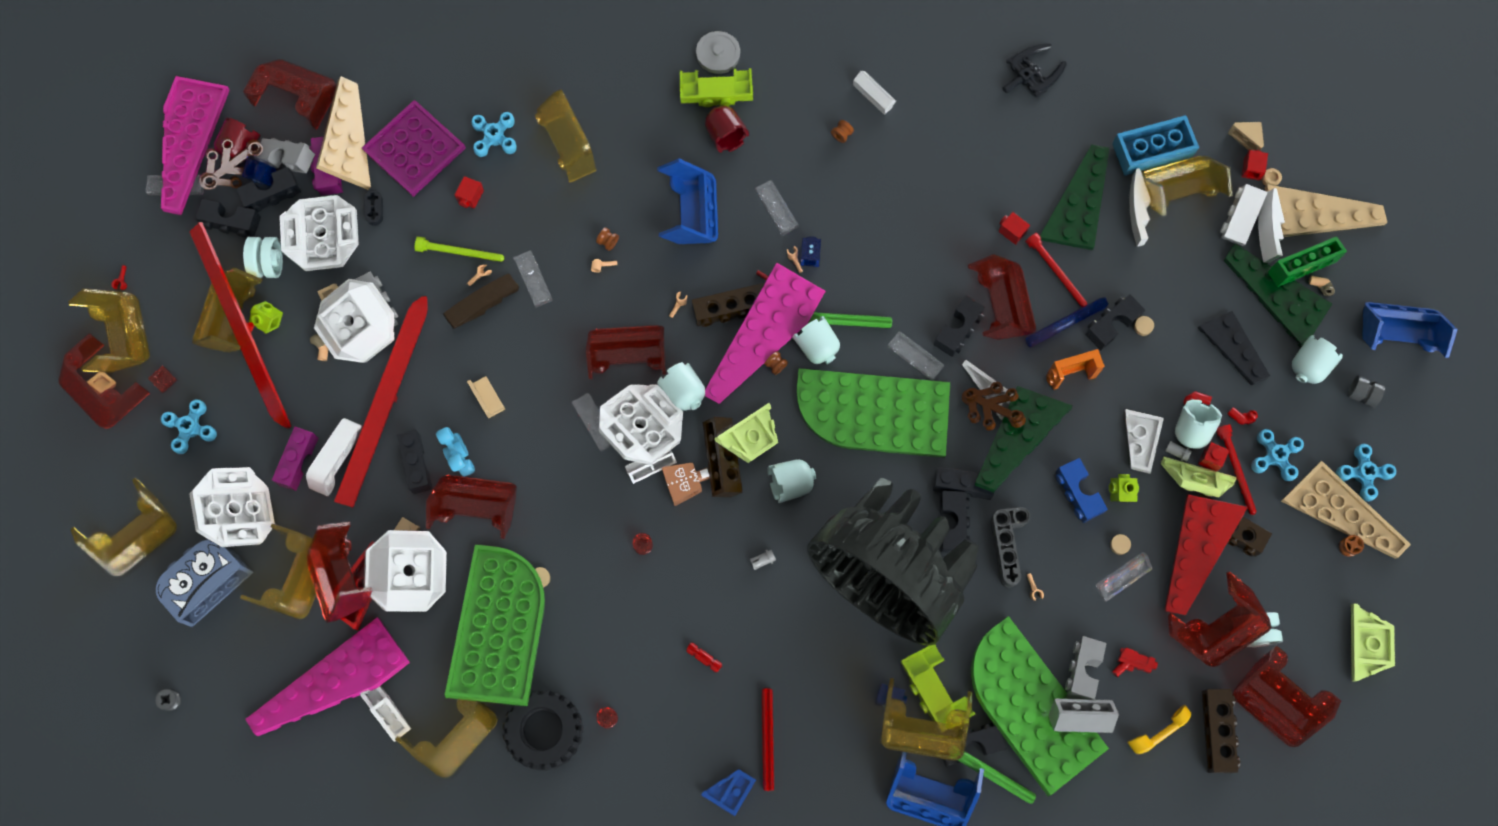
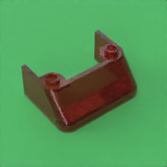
(1008, 297)
(624, 347)
(103, 408)
(472, 498)
(333, 574)
(1228, 633)

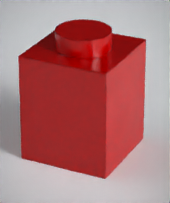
(1254, 165)
(469, 192)
(1013, 227)
(1213, 457)

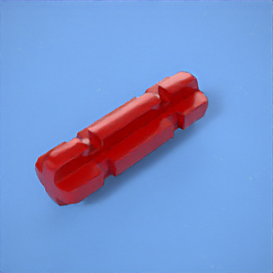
(704, 657)

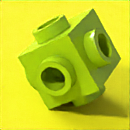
(265, 317)
(1123, 488)

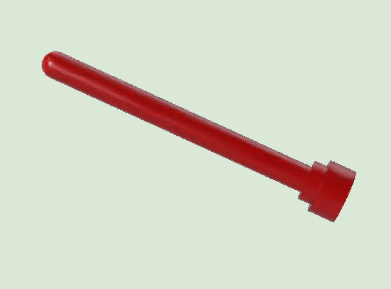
(1035, 242)
(1224, 433)

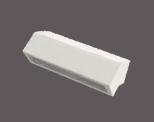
(873, 92)
(639, 471)

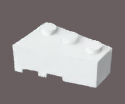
(1243, 214)

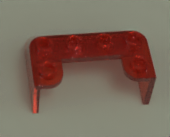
(313, 88)
(1281, 703)

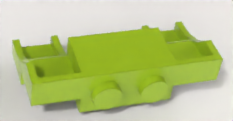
(716, 90)
(928, 685)

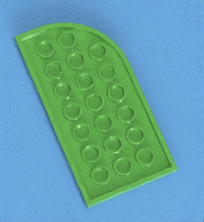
(875, 411)
(497, 629)
(1018, 697)

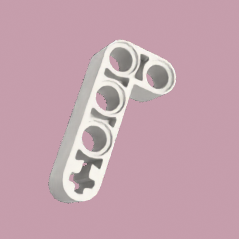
(332, 455)

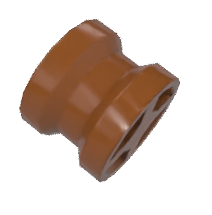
(842, 131)
(607, 239)
(776, 363)
(1356, 545)

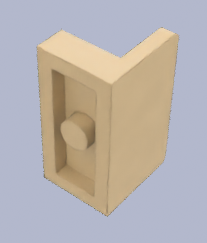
(486, 397)

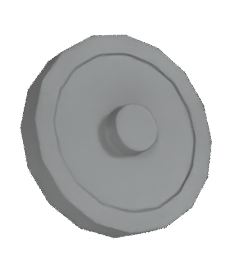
(718, 52)

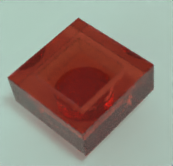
(162, 379)

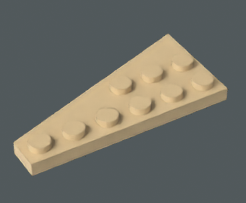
(344, 137)

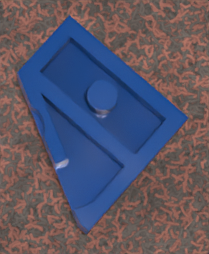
(731, 791)

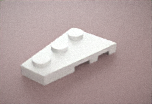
(1143, 437)

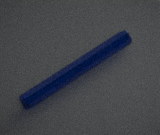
(1067, 321)

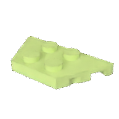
(751, 435)
(1198, 478)
(1370, 644)

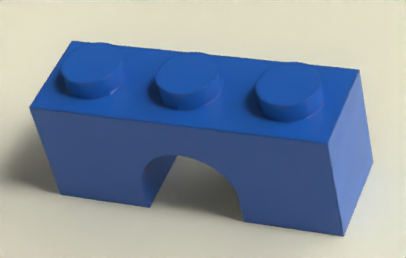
(1085, 506)

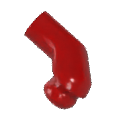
(1206, 399)
(1243, 418)

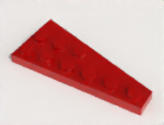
(1201, 539)

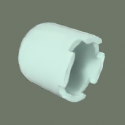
(818, 341)
(1315, 360)
(683, 387)
(1197, 424)
(791, 480)

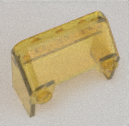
(566, 136)
(1186, 178)
(213, 326)
(123, 328)
(134, 540)
(298, 591)
(925, 736)
(459, 743)

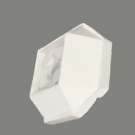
(310, 218)
(371, 325)
(646, 407)
(244, 495)
(385, 571)

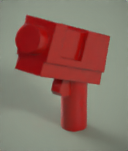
(1132, 659)

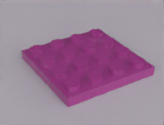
(413, 148)

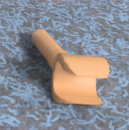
(794, 257)
(597, 264)
(480, 272)
(679, 302)
(1034, 589)

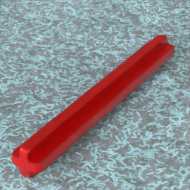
(767, 739)

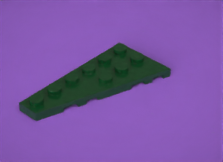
(1078, 211)
(1289, 304)
(1013, 443)

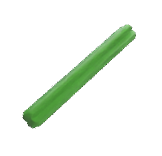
(854, 320)
(998, 778)

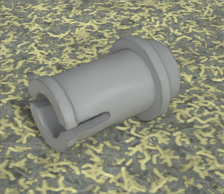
(1178, 451)
(763, 559)

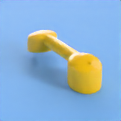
(1144, 744)

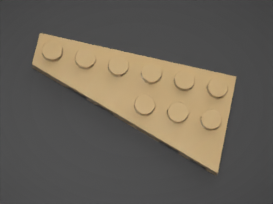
(1321, 213)
(1334, 503)

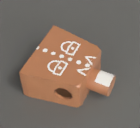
(684, 481)

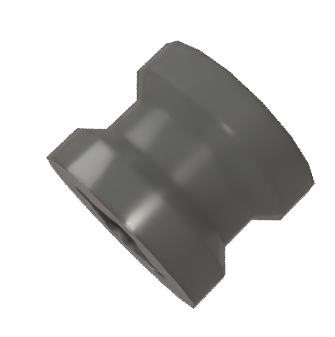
(173, 701)

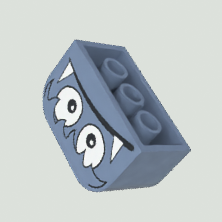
(200, 581)

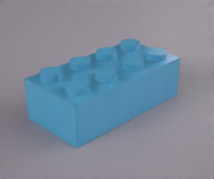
(1155, 145)

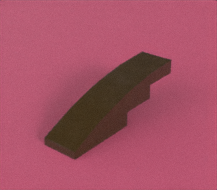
(481, 300)

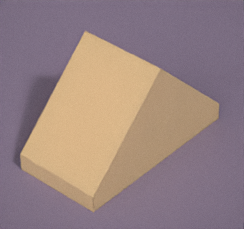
(1248, 134)

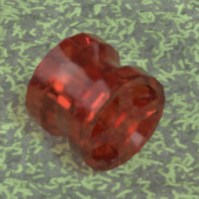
(644, 547)
(610, 719)

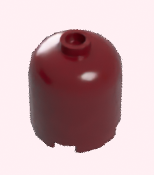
(725, 128)
(238, 134)

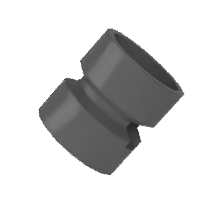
(1364, 390)

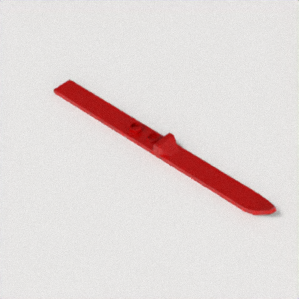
(239, 326)
(382, 403)

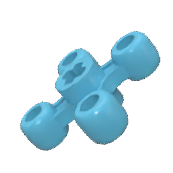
(480, 124)
(185, 432)
(455, 451)
(1272, 458)
(1371, 469)

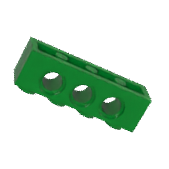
(1307, 261)

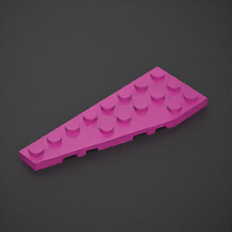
(188, 126)
(775, 316)
(352, 668)

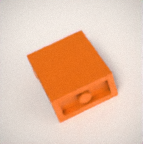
(1088, 361)

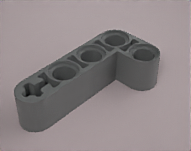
(1010, 547)

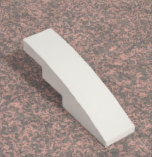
(1139, 201)
(1269, 227)
(386, 712)

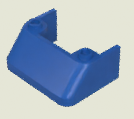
(697, 203)
(1408, 324)
(931, 799)

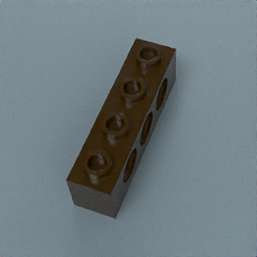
(720, 301)
(722, 463)
(1257, 536)
(1214, 741)

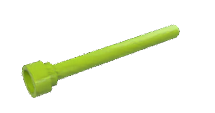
(422, 245)

